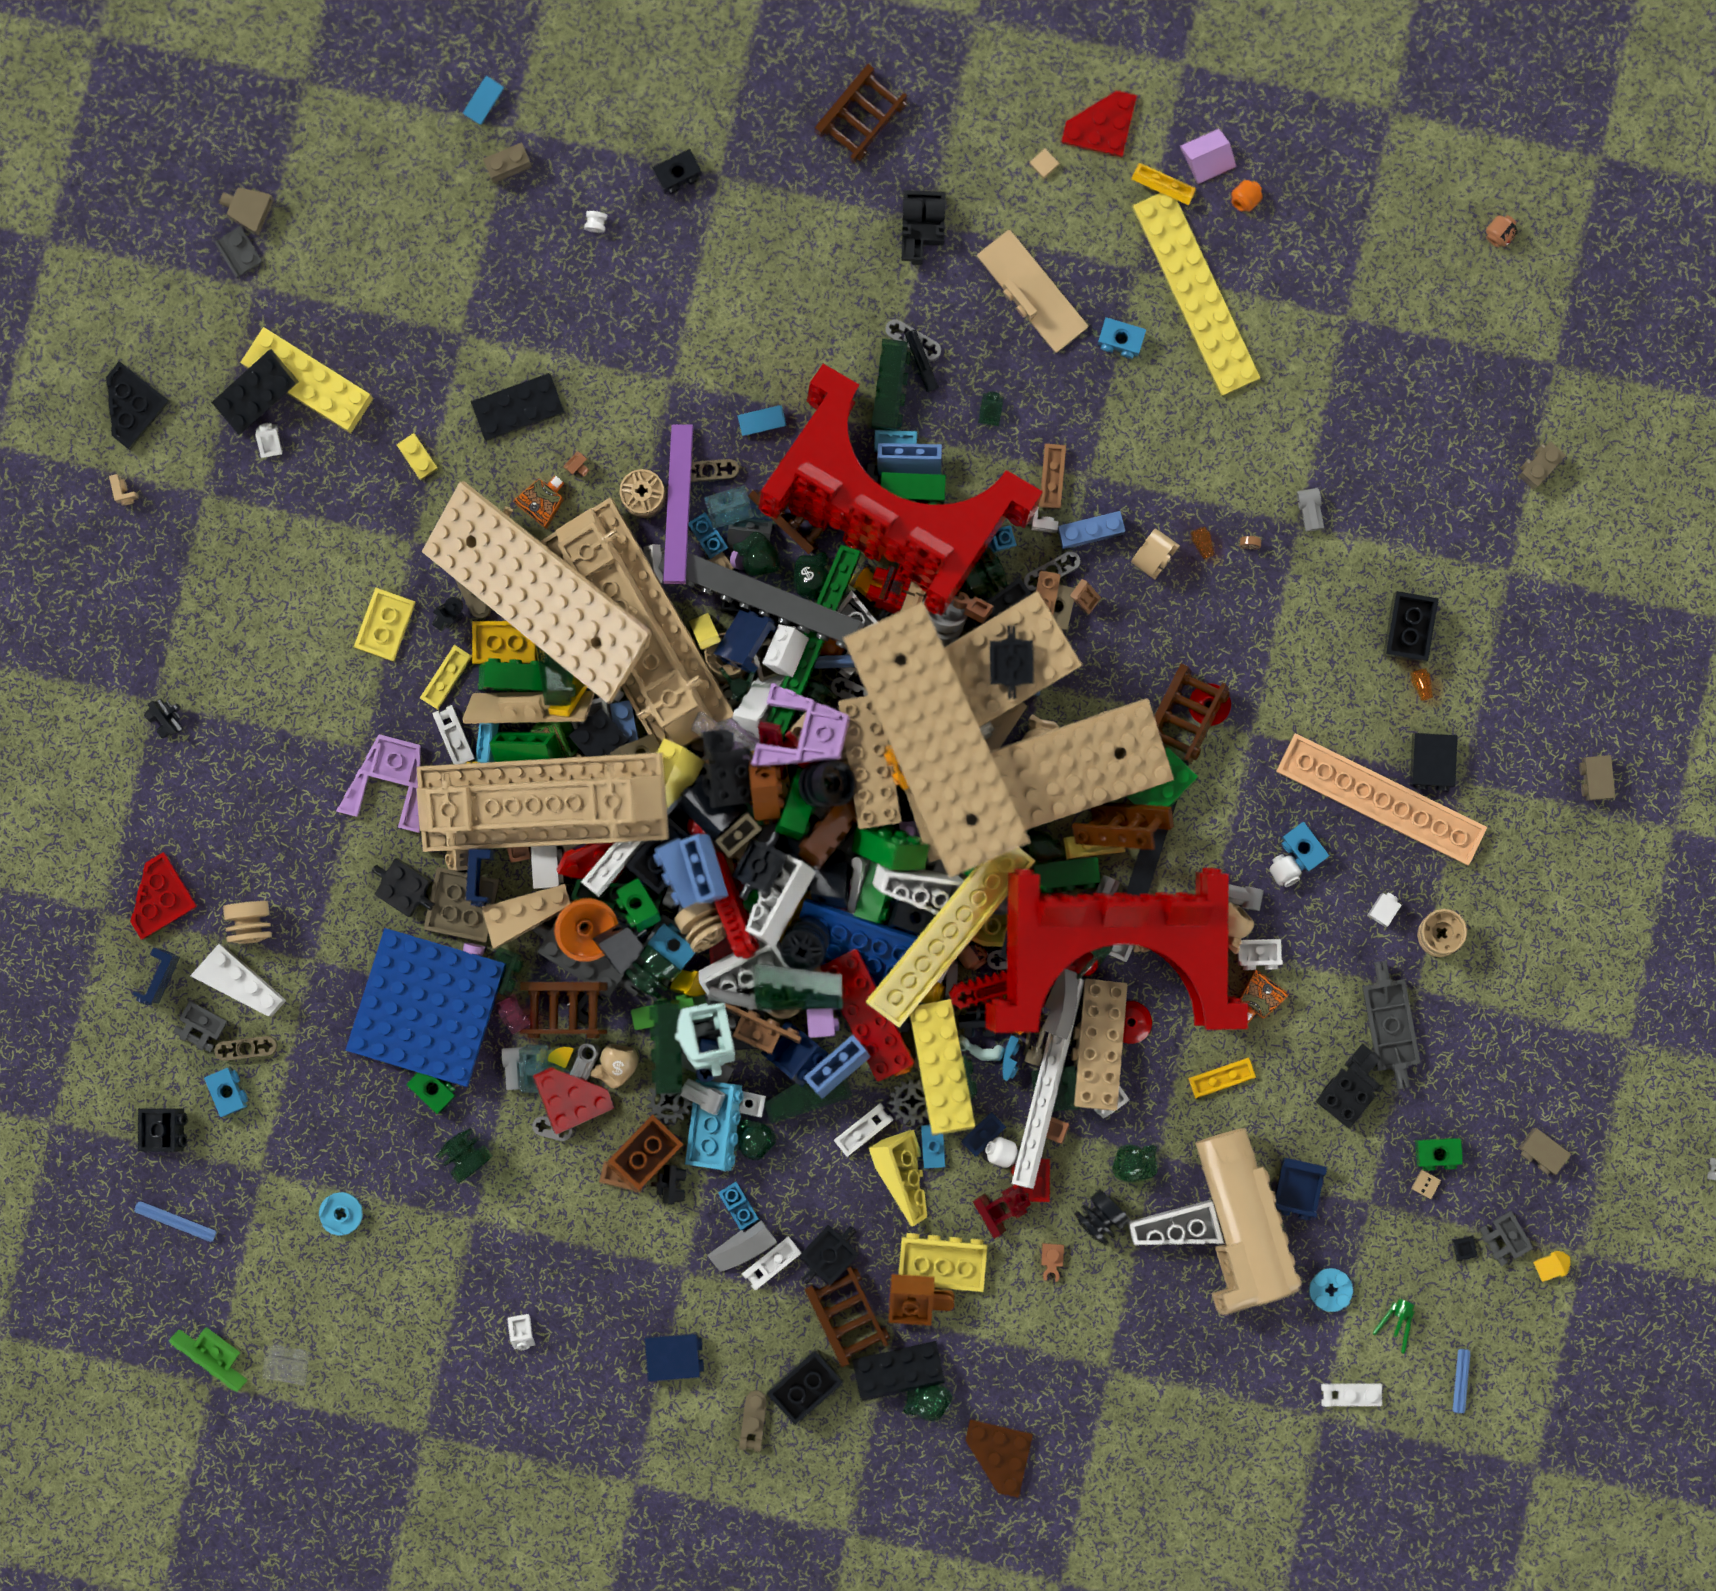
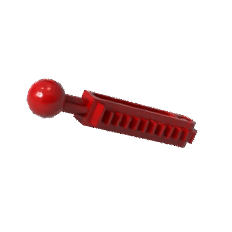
(731, 907)
(997, 984)

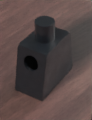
(831, 884)
(620, 945)

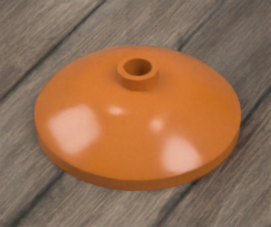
(579, 942)

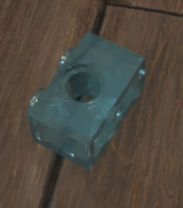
(729, 507)
(532, 1060)

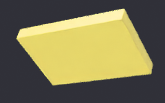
(384, 624)

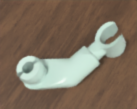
(982, 1054)

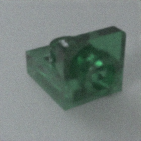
(990, 408)

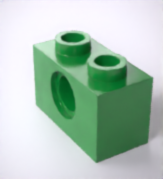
(633, 894)
(436, 1102)
(1452, 1153)

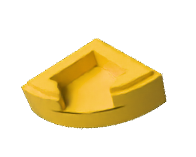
(561, 1056)

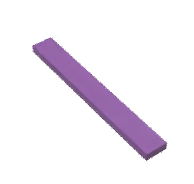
(678, 504)

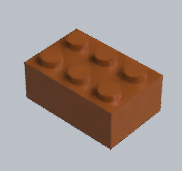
(644, 1153)

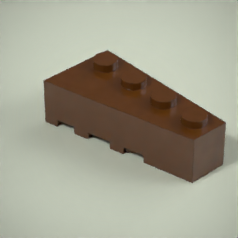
(828, 834)

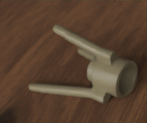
(1035, 1054)

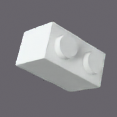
(785, 650)
(544, 865)

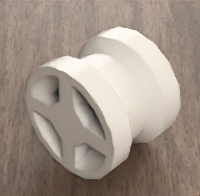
(595, 221)

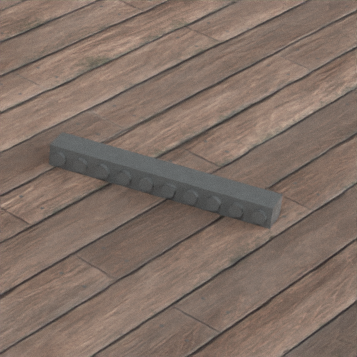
(768, 600)

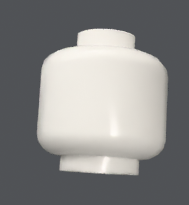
(1285, 870)
(1002, 1152)

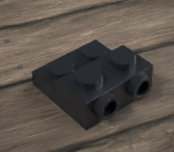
(161, 1129)

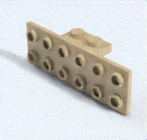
(1032, 291)
(520, 707)
(865, 749)
(1099, 1045)

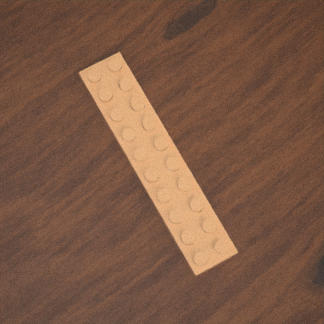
(1381, 799)

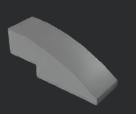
(1062, 1004)
(742, 1247)

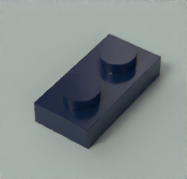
(983, 1133)

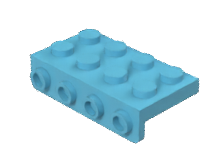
(714, 1136)

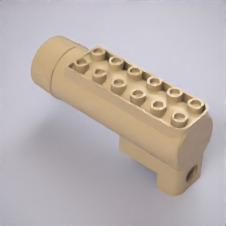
(1255, 1247)

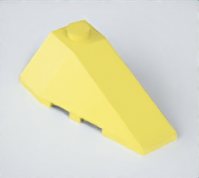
(898, 1167)

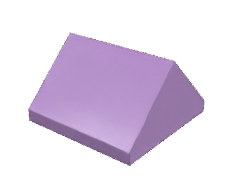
(1209, 156)

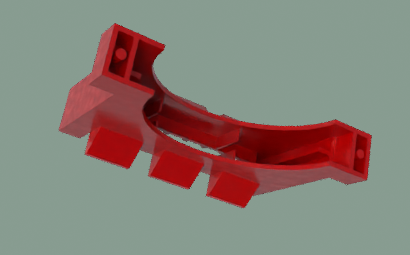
(930, 542)
(1059, 928)

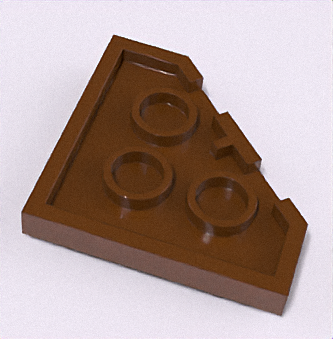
(1000, 1453)

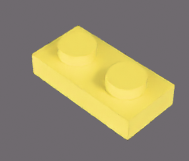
(417, 456)

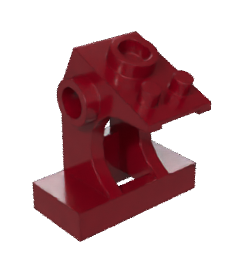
(993, 1212)

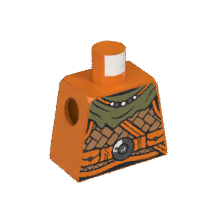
(541, 500)
(1261, 995)

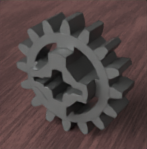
(911, 1091)
(660, 1108)

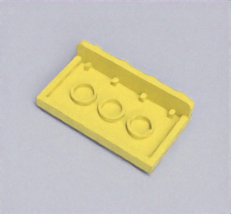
(951, 1262)

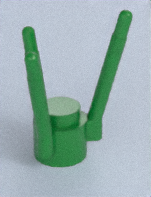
(1404, 1311)

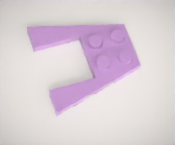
(821, 733)
(390, 761)

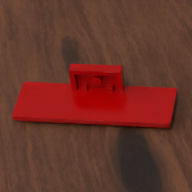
(867, 1025)

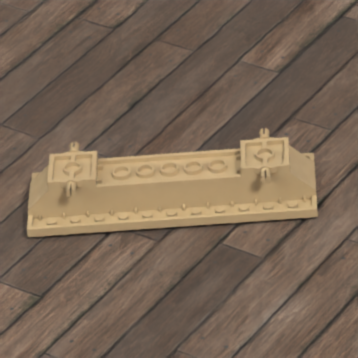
(537, 592)
(971, 658)
(671, 675)
(936, 739)
(1076, 767)
(542, 802)

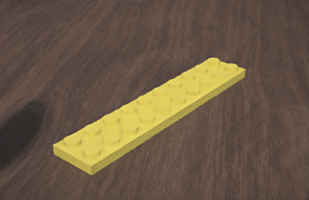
(1196, 293)
(946, 936)

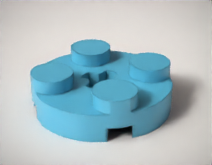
(329, 1217)
(1340, 1298)

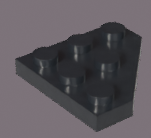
(131, 405)

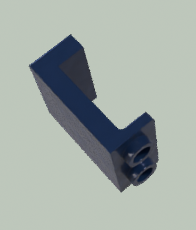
(744, 640)
(473, 876)
(160, 979)
(795, 1058)
(1299, 1188)
(673, 1357)

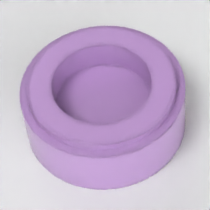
(736, 561)
(474, 949)

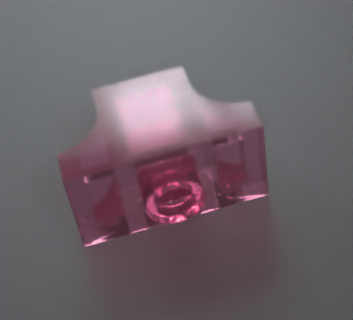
(513, 1014)

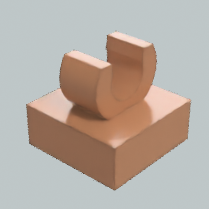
(576, 464)

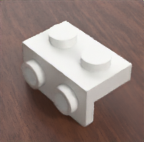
(1260, 952)

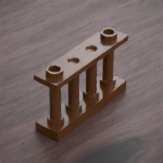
(853, 94)
(792, 526)
(1174, 696)
(1107, 824)
(573, 990)
(835, 1333)

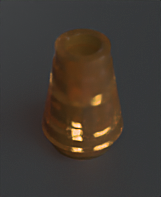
(1202, 540)
(1422, 683)

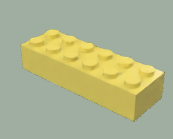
(317, 385)
(941, 1068)

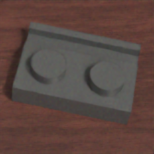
(238, 252)

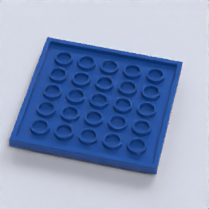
(426, 1007)

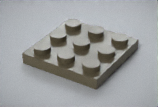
(452, 912)

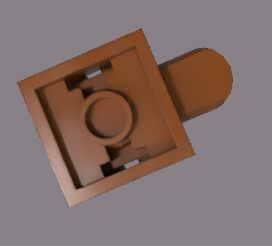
(766, 792)
(915, 1299)

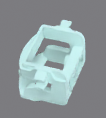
(688, 1041)

